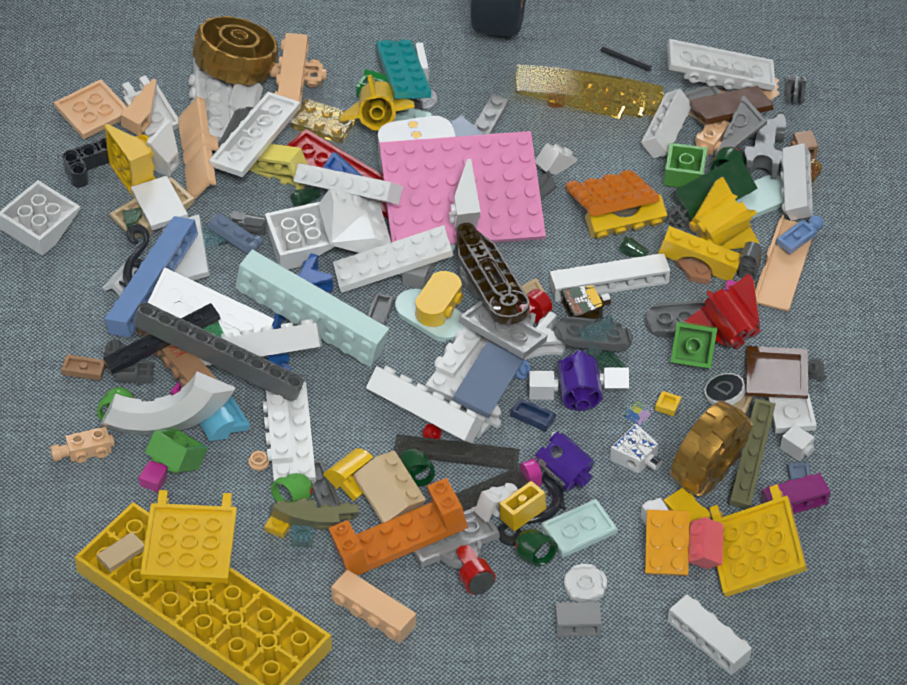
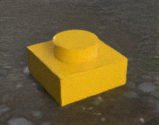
(668, 403)
(277, 527)

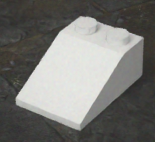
(466, 203)

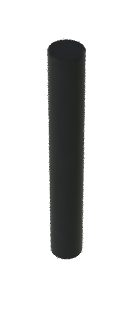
(626, 58)

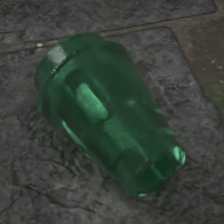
(304, 196)
(632, 248)

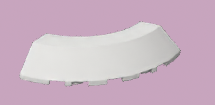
(180, 411)

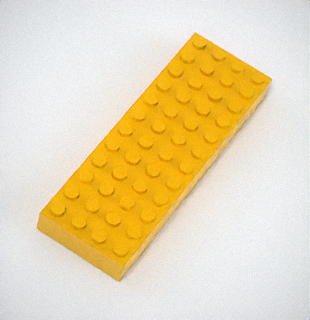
(225, 624)

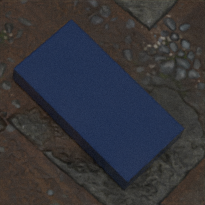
(533, 415)

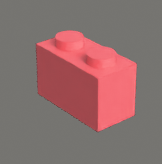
(706, 543)

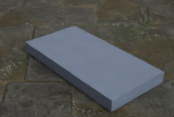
(487, 379)

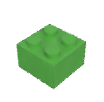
(684, 164)
(694, 344)
(176, 450)

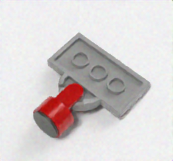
(517, 338)
(465, 552)

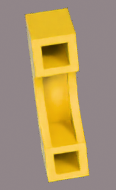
(609, 223)
(682, 244)

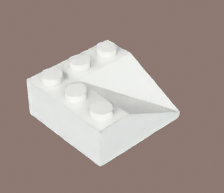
(38, 217)
(353, 221)
(297, 234)

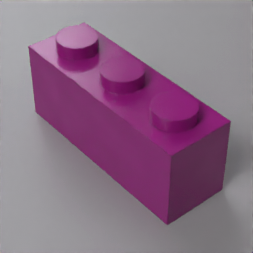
(803, 492)

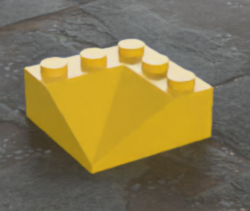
(129, 158)

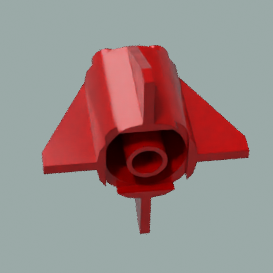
(732, 312)

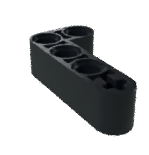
(84, 158)

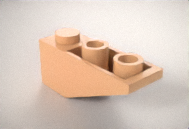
(139, 113)

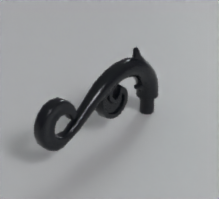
(133, 260)
(557, 503)

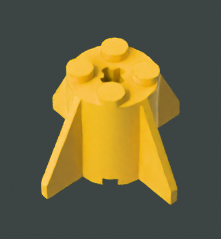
(376, 105)
(723, 218)

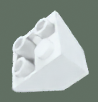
(164, 149)

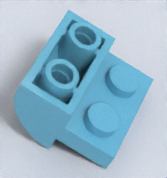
(225, 421)

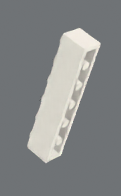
(348, 183)
(613, 276)
(277, 341)
(424, 404)

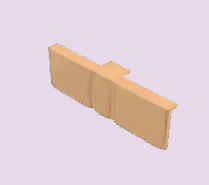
(197, 147)
(781, 271)

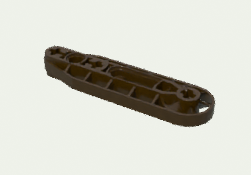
(501, 297)

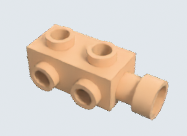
(312, 67)
(712, 136)
(84, 445)

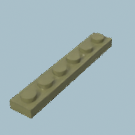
(752, 454)

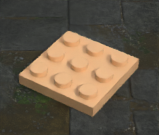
(91, 108)

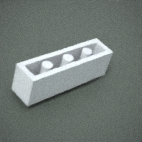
(666, 123)
(797, 182)
(709, 634)

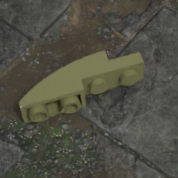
(305, 513)

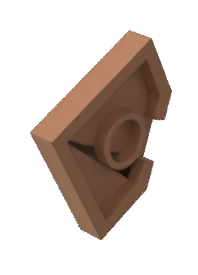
(695, 269)

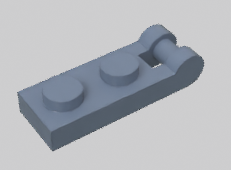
(234, 234)

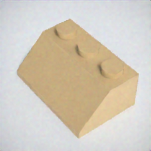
(389, 487)

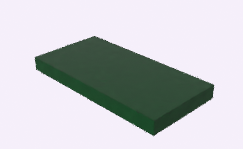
(735, 174)

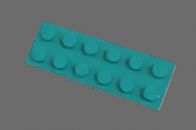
(403, 69)

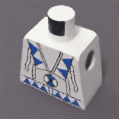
(636, 451)

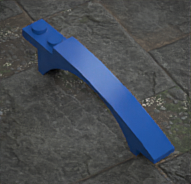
(321, 280)

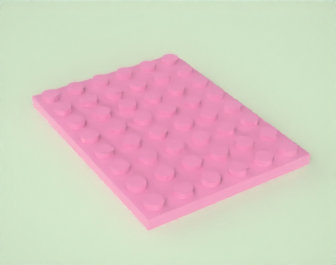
(431, 174)

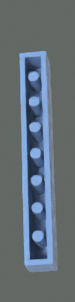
(165, 253)

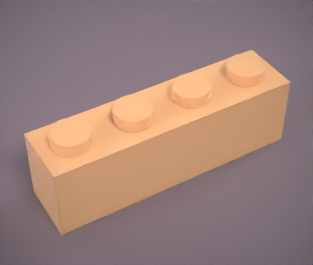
(293, 66)
(373, 606)

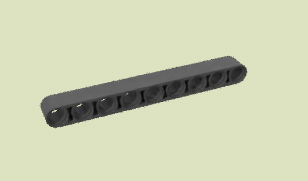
(218, 351)

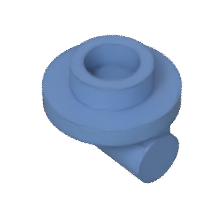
(523, 371)

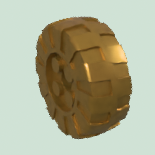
(235, 50)
(711, 448)

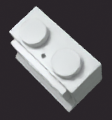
(489, 500)

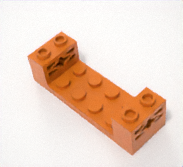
(401, 534)

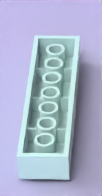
(300, 301)

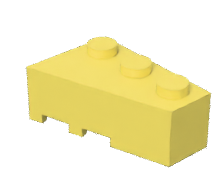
(281, 163)

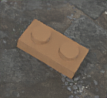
(83, 367)

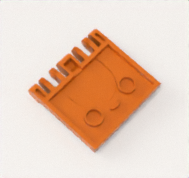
(612, 193)

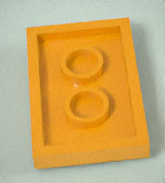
(667, 542)

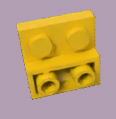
(342, 472)

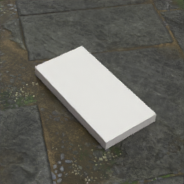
(194, 263)

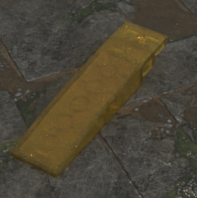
(589, 90)

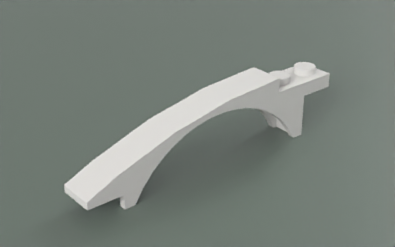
(551, 346)

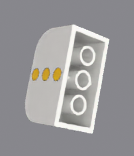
(414, 129)

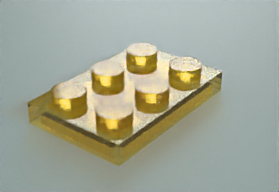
(322, 121)

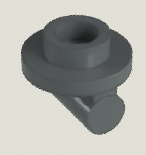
(816, 370)

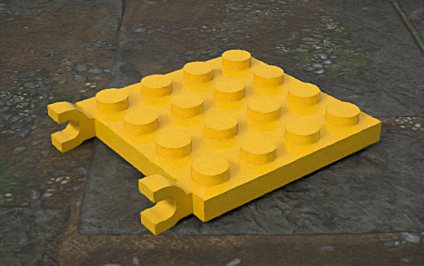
(189, 541)
(759, 545)

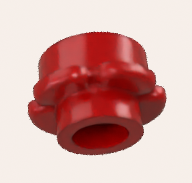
(432, 431)

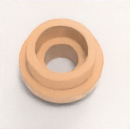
(258, 461)

